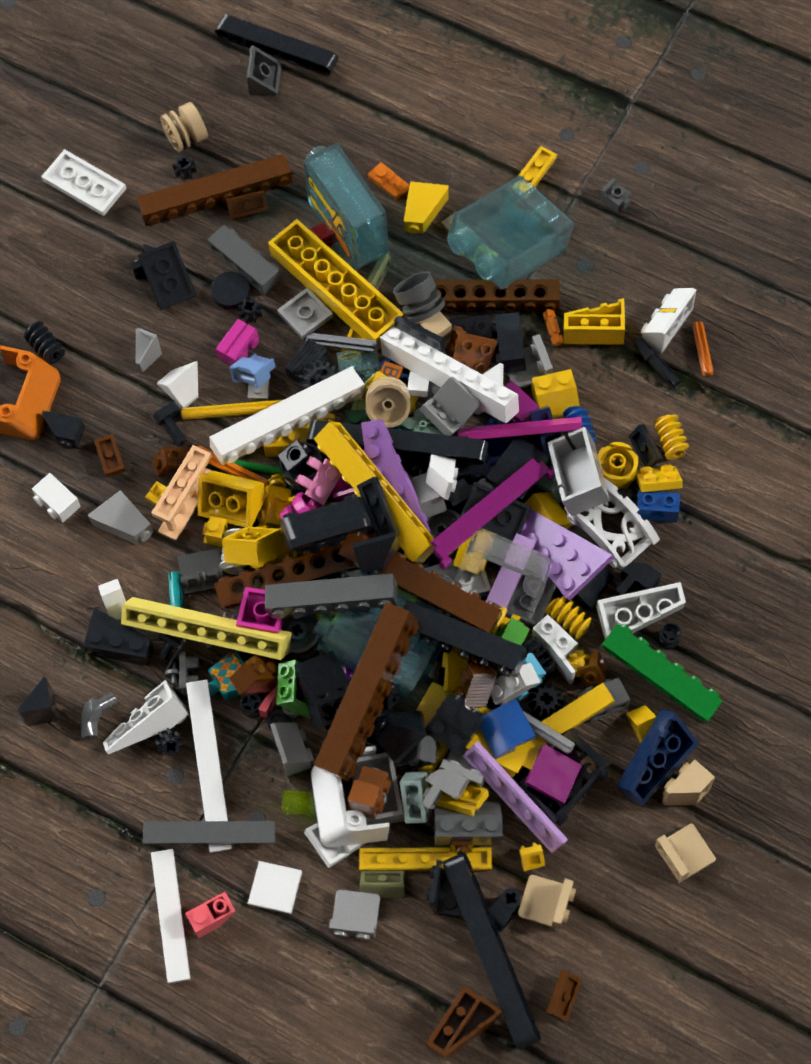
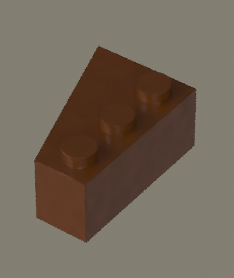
(256, 675)
(462, 1023)

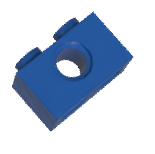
(658, 506)

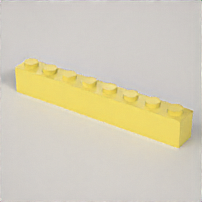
(204, 628)

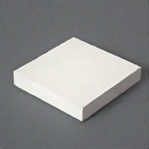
(275, 887)

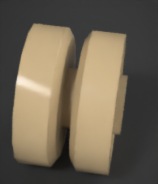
(377, 400)

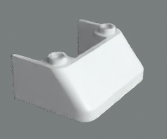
(336, 824)

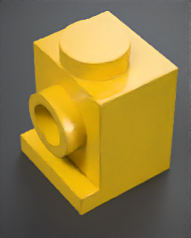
(214, 531)

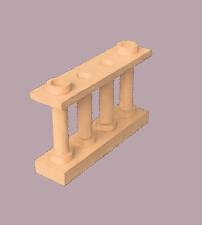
(181, 495)

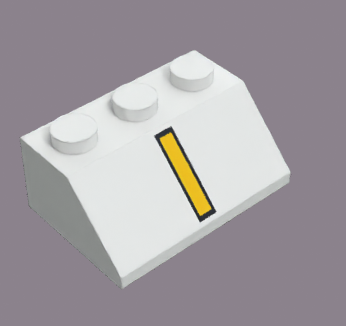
(668, 318)

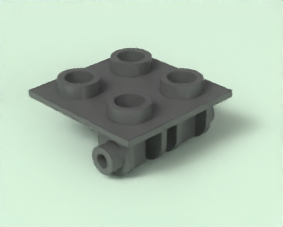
(200, 570)

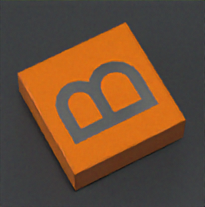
(392, 370)

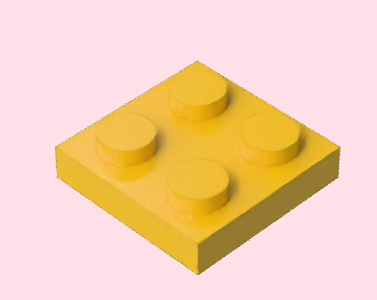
(658, 478)

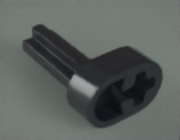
(165, 416)

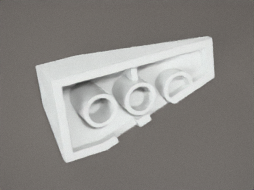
(160, 712)

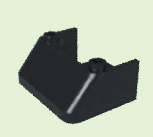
(324, 523)

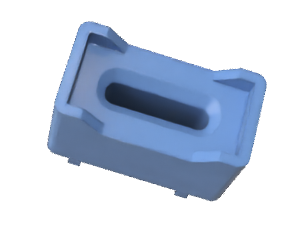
(252, 370)

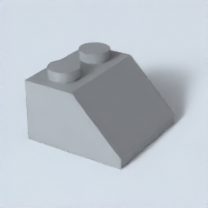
(291, 747)

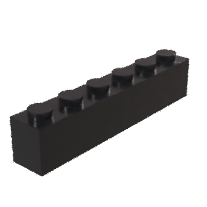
(467, 641)

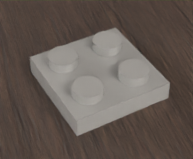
(305, 313)

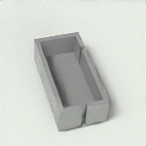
(578, 472)

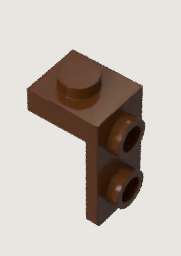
(168, 458)

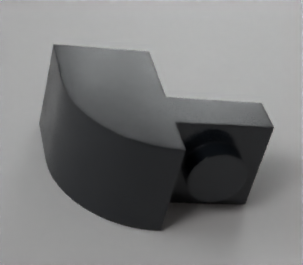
(637, 576)

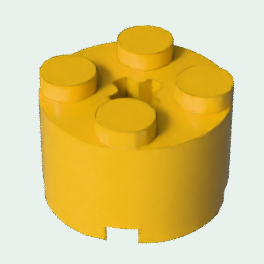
(618, 464)

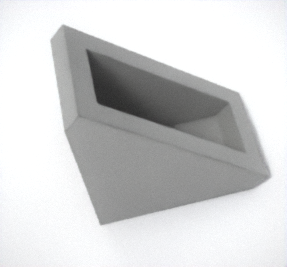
(147, 349)

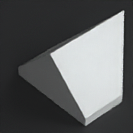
(181, 384)

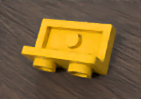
(274, 503)

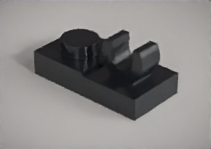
(645, 446)

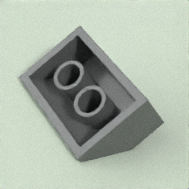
(482, 828)

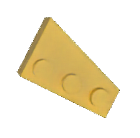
(596, 325)

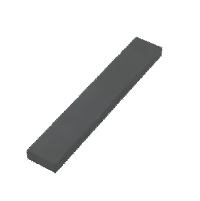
(209, 832)

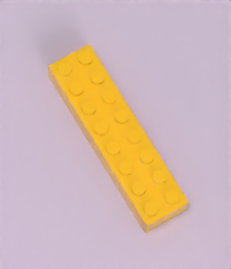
(334, 281)

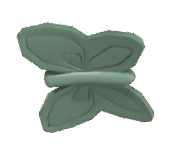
(419, 424)

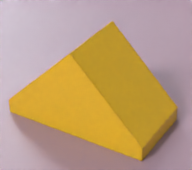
(641, 721)

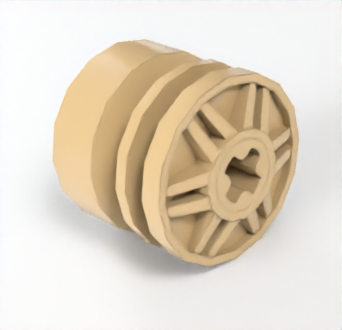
(186, 125)

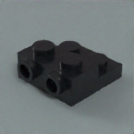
(455, 723)

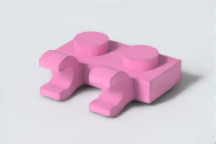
(323, 482)

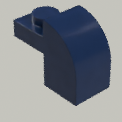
(541, 439)

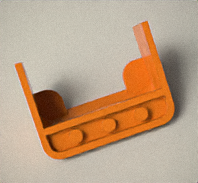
(36, 395)

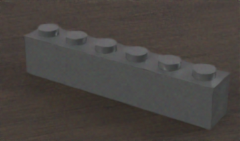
(330, 595)

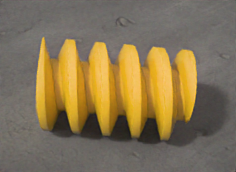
(671, 437)
(568, 617)

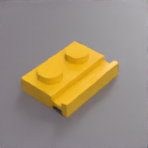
(470, 800)

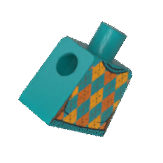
(221, 673)

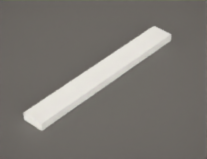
(207, 756)

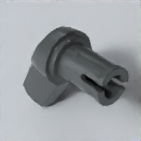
(91, 714)

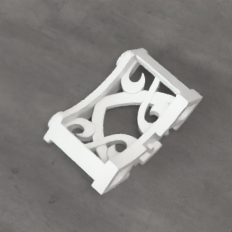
(641, 528)

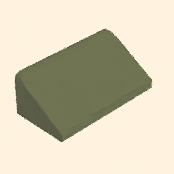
(379, 271)
(384, 883)

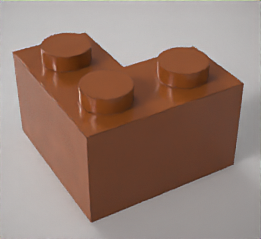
(369, 792)

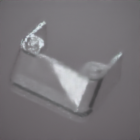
(490, 546)

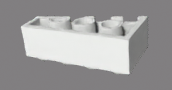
(640, 608)

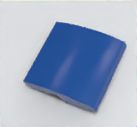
(506, 729)

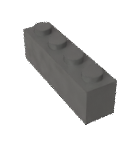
(244, 259)

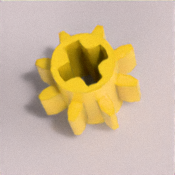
(578, 660)

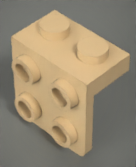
(546, 901)

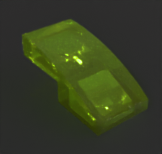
(298, 803)

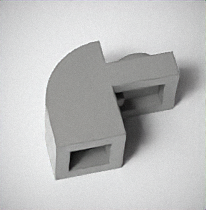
(444, 781)

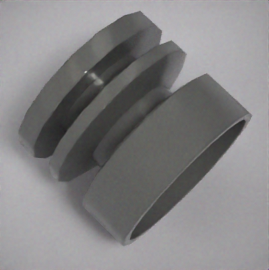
(419, 297)

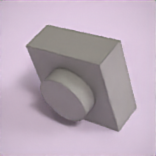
(259, 394)

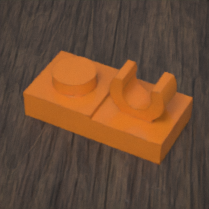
(388, 181)

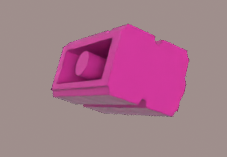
(237, 342)

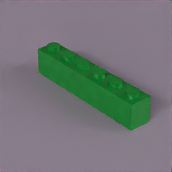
(661, 673)

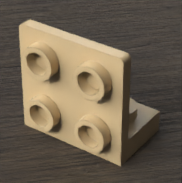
(685, 852)

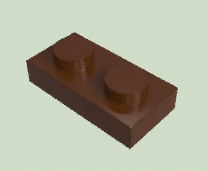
(247, 204)
(109, 455)
(564, 996)

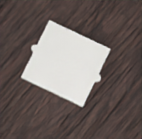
(563, 665)

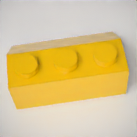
(230, 498)

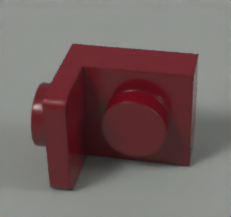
(324, 234)

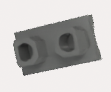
(185, 663)

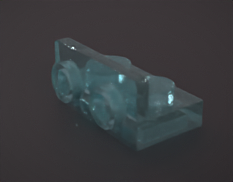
(363, 362)

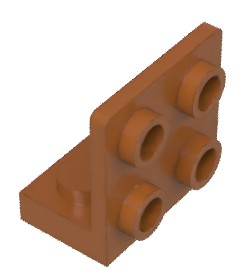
(470, 349)

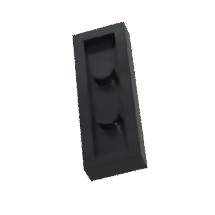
(377, 507)

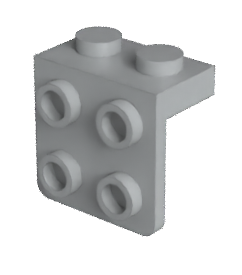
(450, 407)
(355, 915)

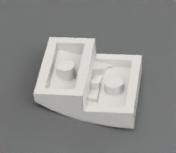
(330, 855)

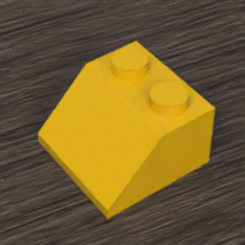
(556, 391)

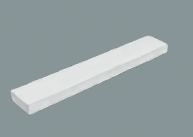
(170, 916)

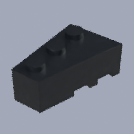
(116, 641)

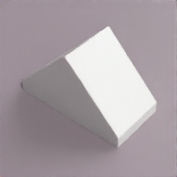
(112, 598)

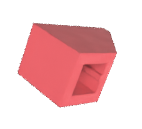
(210, 914)

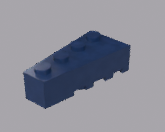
(657, 757)

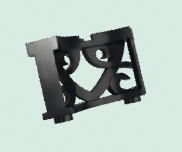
(577, 793)

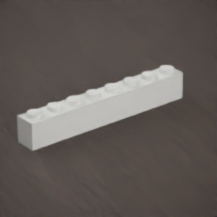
(438, 367)
(287, 416)

